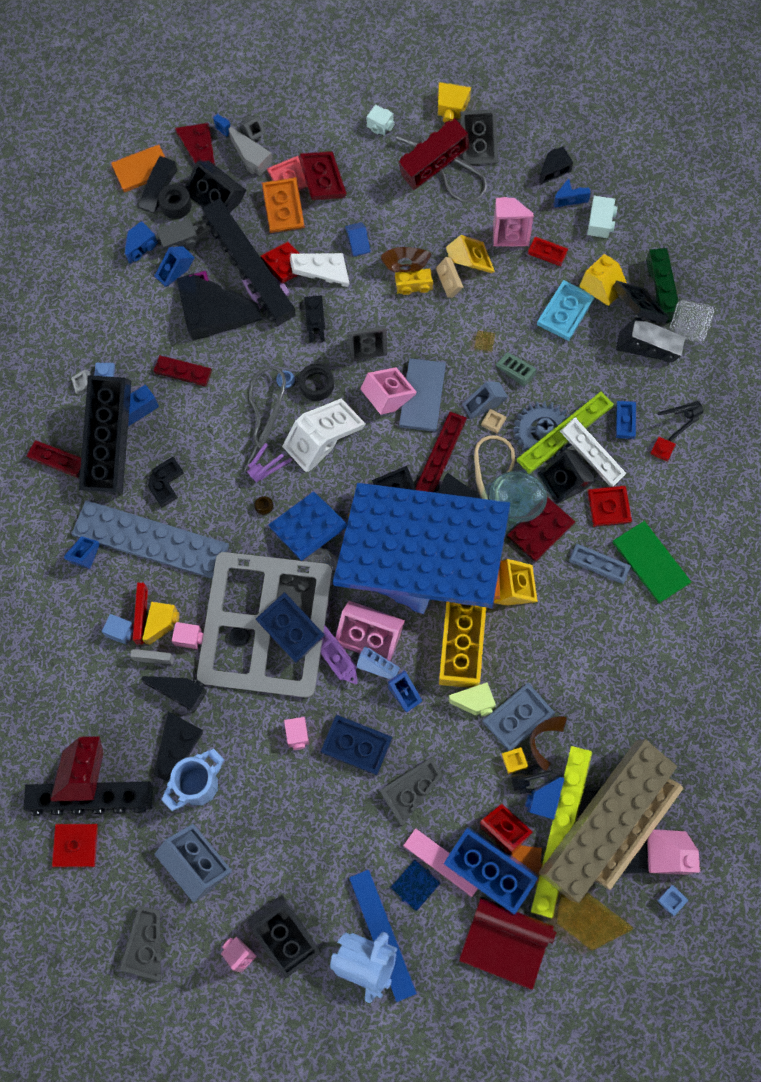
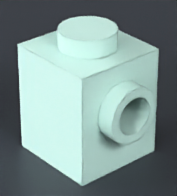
(380, 120)

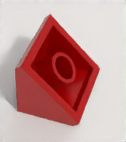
(505, 829)

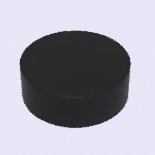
(239, 637)

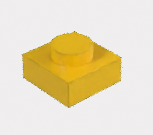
(514, 760)

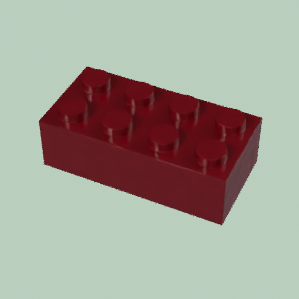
(434, 154)

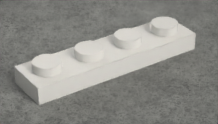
(593, 452)

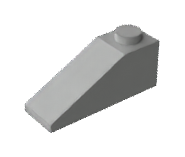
(252, 154)

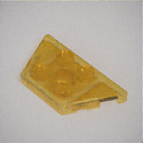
(590, 921)

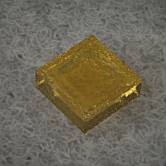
(484, 340)

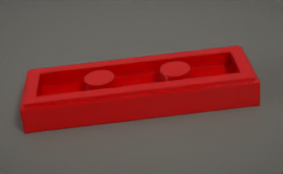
(140, 613)

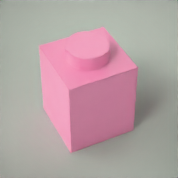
(187, 635)
(296, 733)

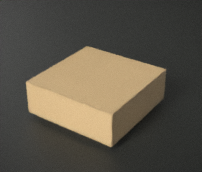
(493, 421)

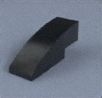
(159, 178)

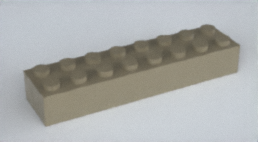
(607, 820)

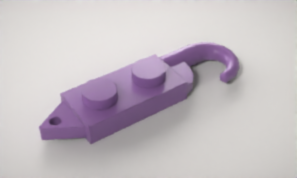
(338, 658)

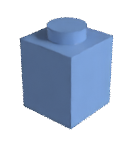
(118, 629)

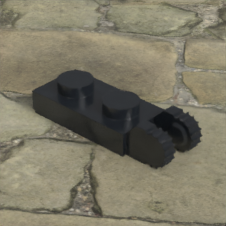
(315, 316)

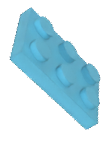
(566, 310)

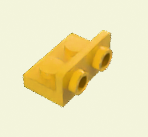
(414, 281)

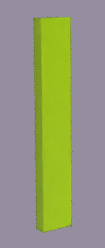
(555, 439)

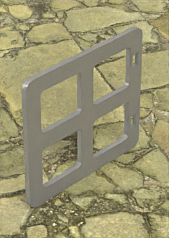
(216, 618)

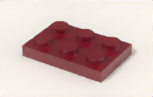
(322, 175)
(541, 533)

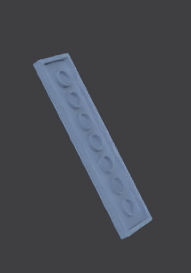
(149, 539)

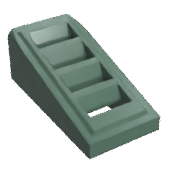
(522, 380)

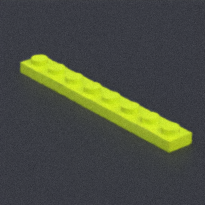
(565, 818)

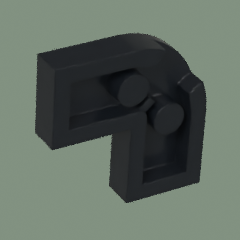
(160, 480)

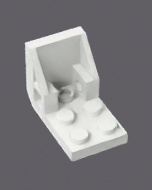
(318, 431)

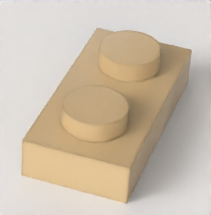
(449, 277)

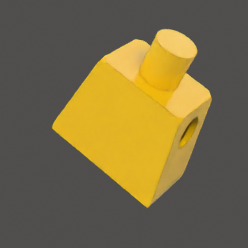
(452, 100)

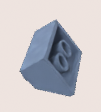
(192, 862)

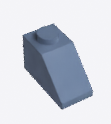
(485, 398)

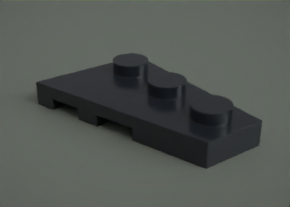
(176, 744)

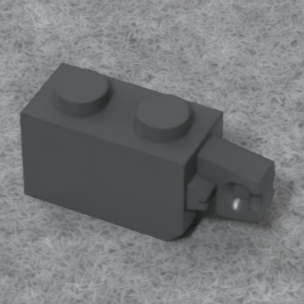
(182, 234)

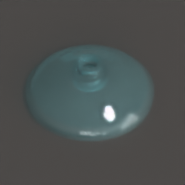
(520, 488)

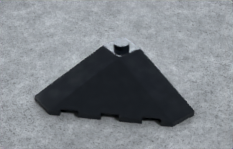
(213, 309)

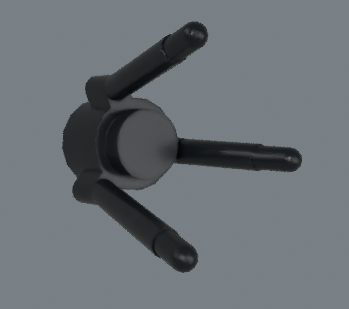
(690, 410)
(521, 780)

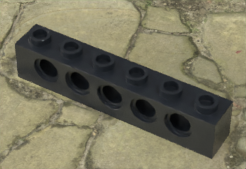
(142, 790)

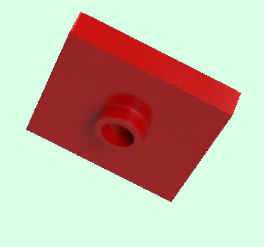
(75, 845)

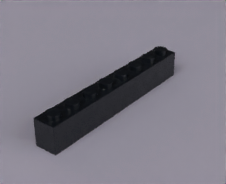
(248, 262)

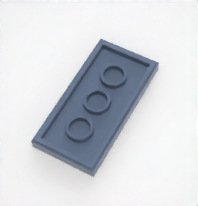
(423, 409)

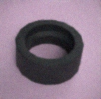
(320, 394)

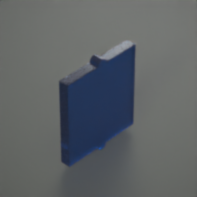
(415, 885)

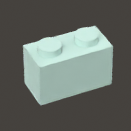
(601, 217)

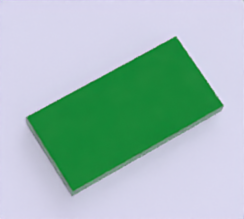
(651, 562)

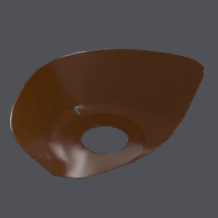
(418, 257)
(552, 724)

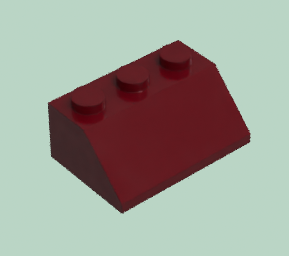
(78, 770)

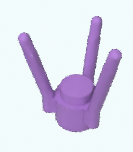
(259, 472)

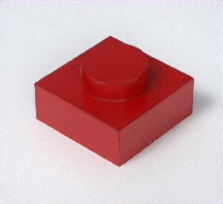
(663, 449)

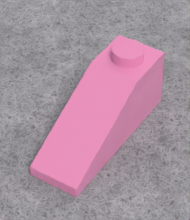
(237, 954)

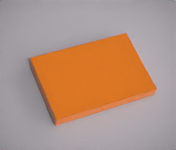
(135, 169)
(283, 205)

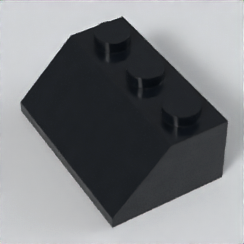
(210, 183)

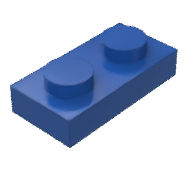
(626, 419)

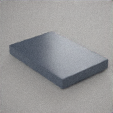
(518, 717)

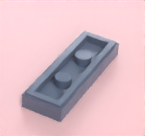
(599, 563)

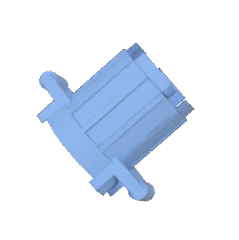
(193, 781)
(365, 963)

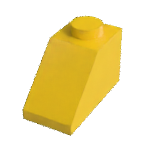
(159, 621)

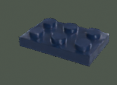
(290, 627)
(356, 745)

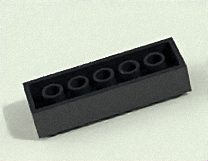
(105, 434)

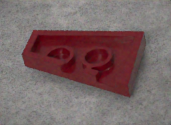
(197, 141)

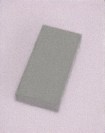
(152, 657)

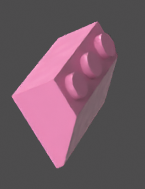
(511, 223)
(368, 628)

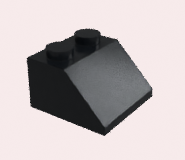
(566, 475)

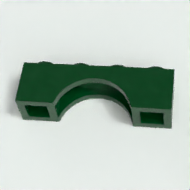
(661, 272)

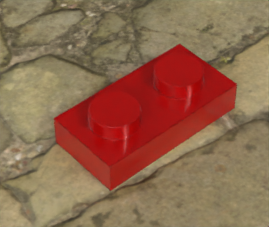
(548, 251)

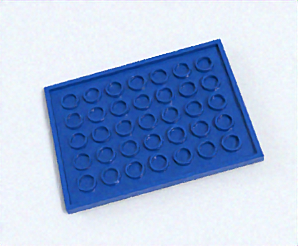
(423, 545)

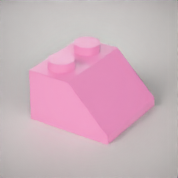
(387, 390)

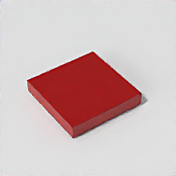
(609, 506)

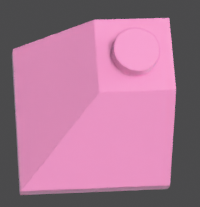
(672, 853)

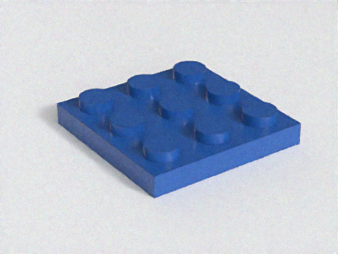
(307, 526)

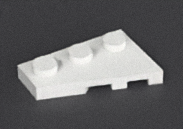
(323, 265)

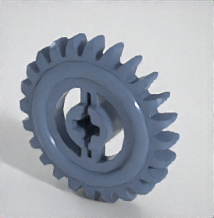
(546, 418)

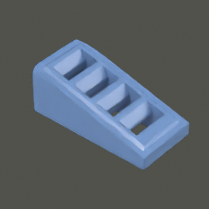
(376, 664)

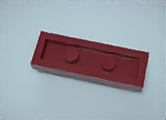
(182, 370)
(55, 458)

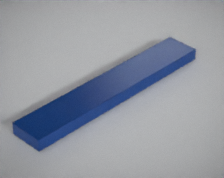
(377, 923)

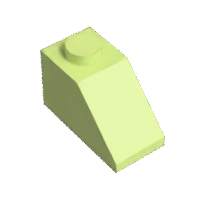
(474, 700)

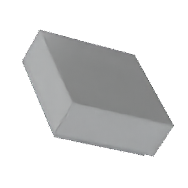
(80, 382)

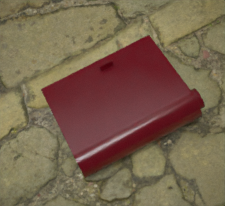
(506, 943)

